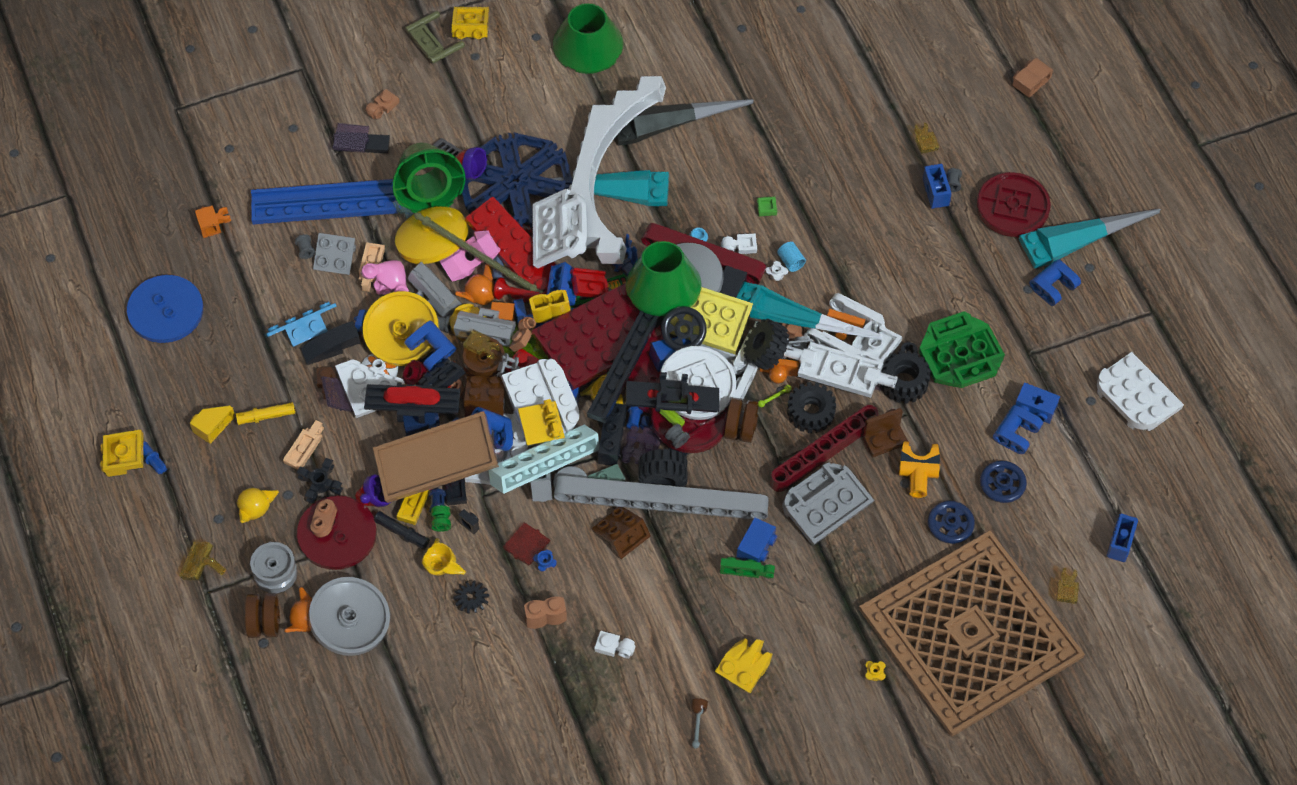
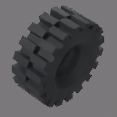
(766, 344)
(811, 395)

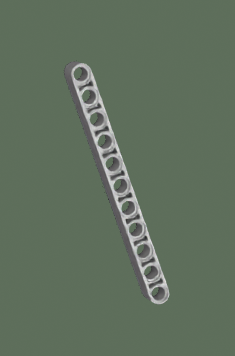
(661, 497)

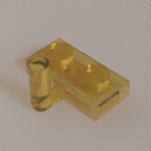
(197, 559)

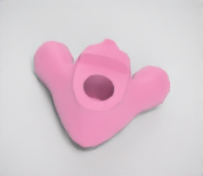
(388, 276)

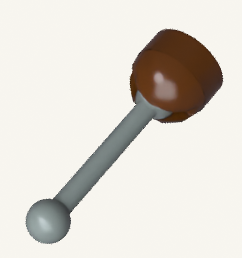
(699, 707)

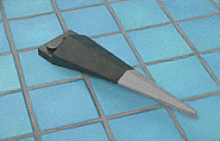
(663, 118)

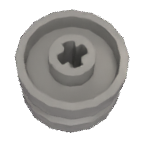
(273, 567)

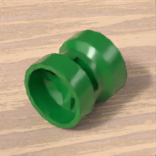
(440, 518)

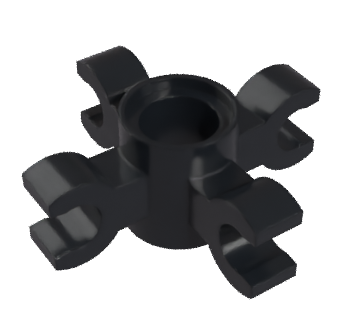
(319, 487)

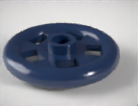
(999, 467)
(951, 537)

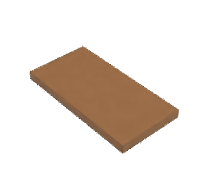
(435, 457)

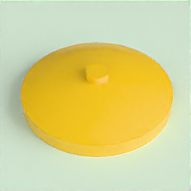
(422, 244)
(392, 321)

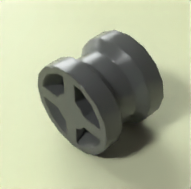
(677, 436)

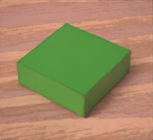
(766, 206)

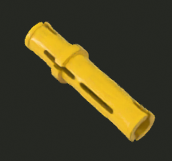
(265, 413)

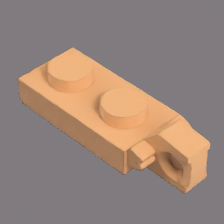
(373, 254)
(304, 446)

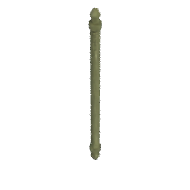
(426, 221)

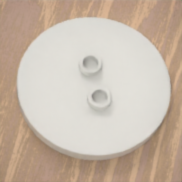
(705, 369)

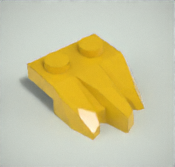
(744, 664)

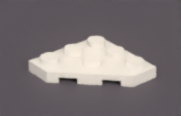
(355, 380)

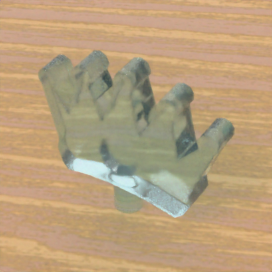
(402, 210)

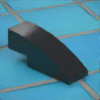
(330, 343)

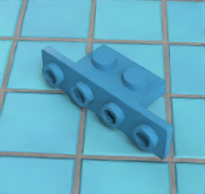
(304, 328)

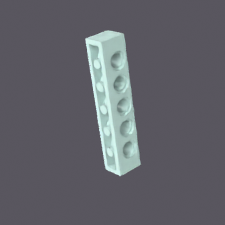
(544, 459)

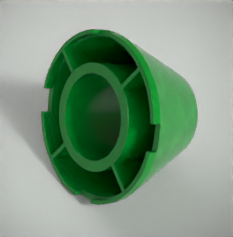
(587, 51)
(428, 190)
(663, 280)

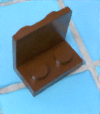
(884, 432)
(622, 530)

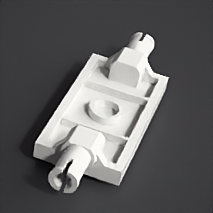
(840, 369)

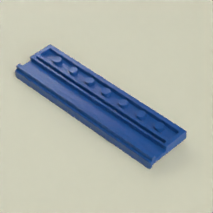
(322, 201)

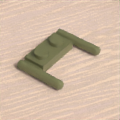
(426, 40)

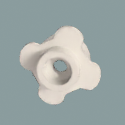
(776, 275)

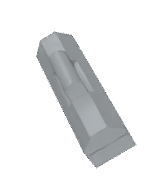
(430, 285)
(496, 328)

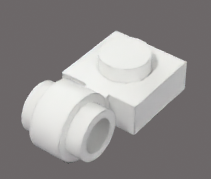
(745, 243)
(609, 644)

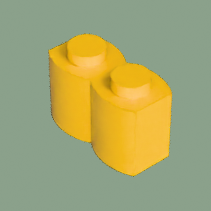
(549, 306)

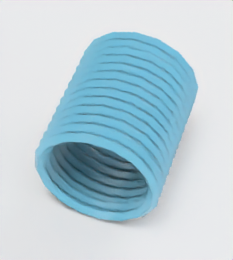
(791, 256)

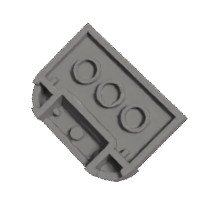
(825, 501)

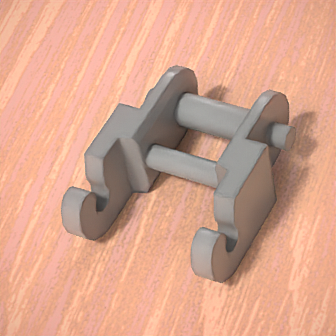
(503, 364)

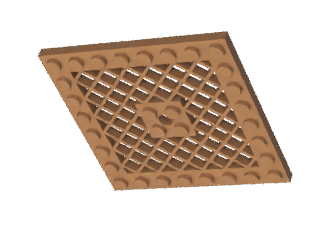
(909, 659)

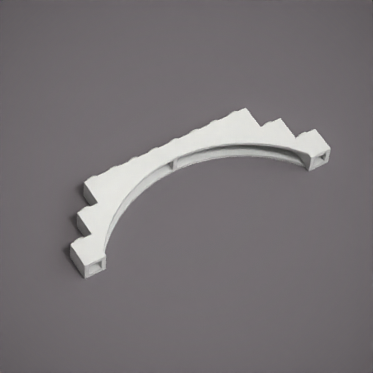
(602, 128)

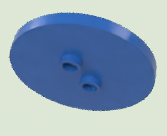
(165, 308)

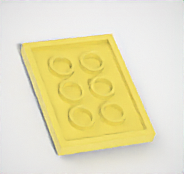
(724, 319)

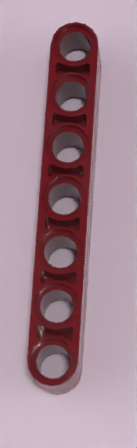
(753, 267)
(817, 453)

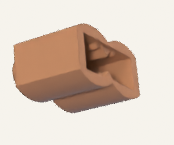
(1032, 77)
(540, 613)

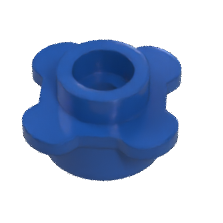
(547, 554)

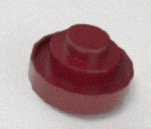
(413, 372)

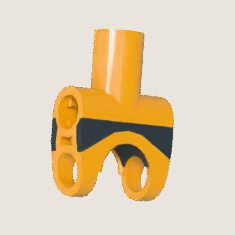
(919, 468)

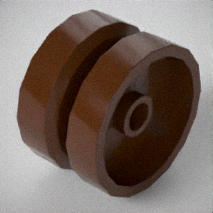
(481, 364)
(742, 420)
(262, 615)

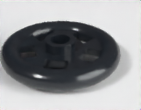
(679, 312)

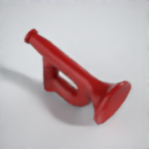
(502, 289)

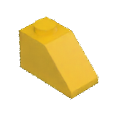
(211, 422)

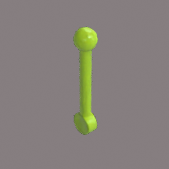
(787, 389)

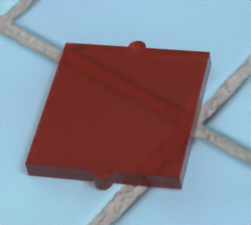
(526, 544)

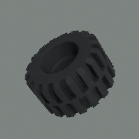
(912, 365)
(663, 468)

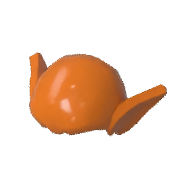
(479, 288)
(299, 613)

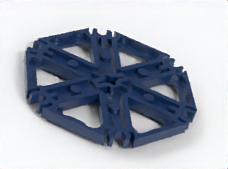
(527, 173)

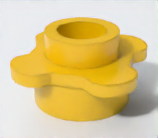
(875, 676)

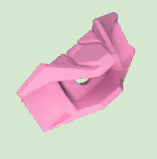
(459, 267)

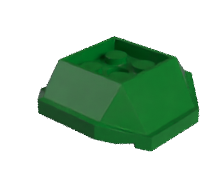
(963, 336)

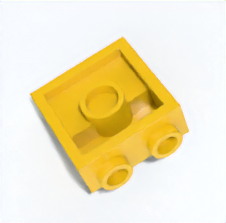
(470, 22)
(122, 452)

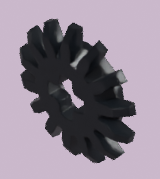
(472, 604)

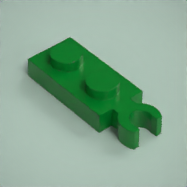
(746, 568)

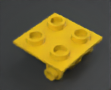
(541, 423)

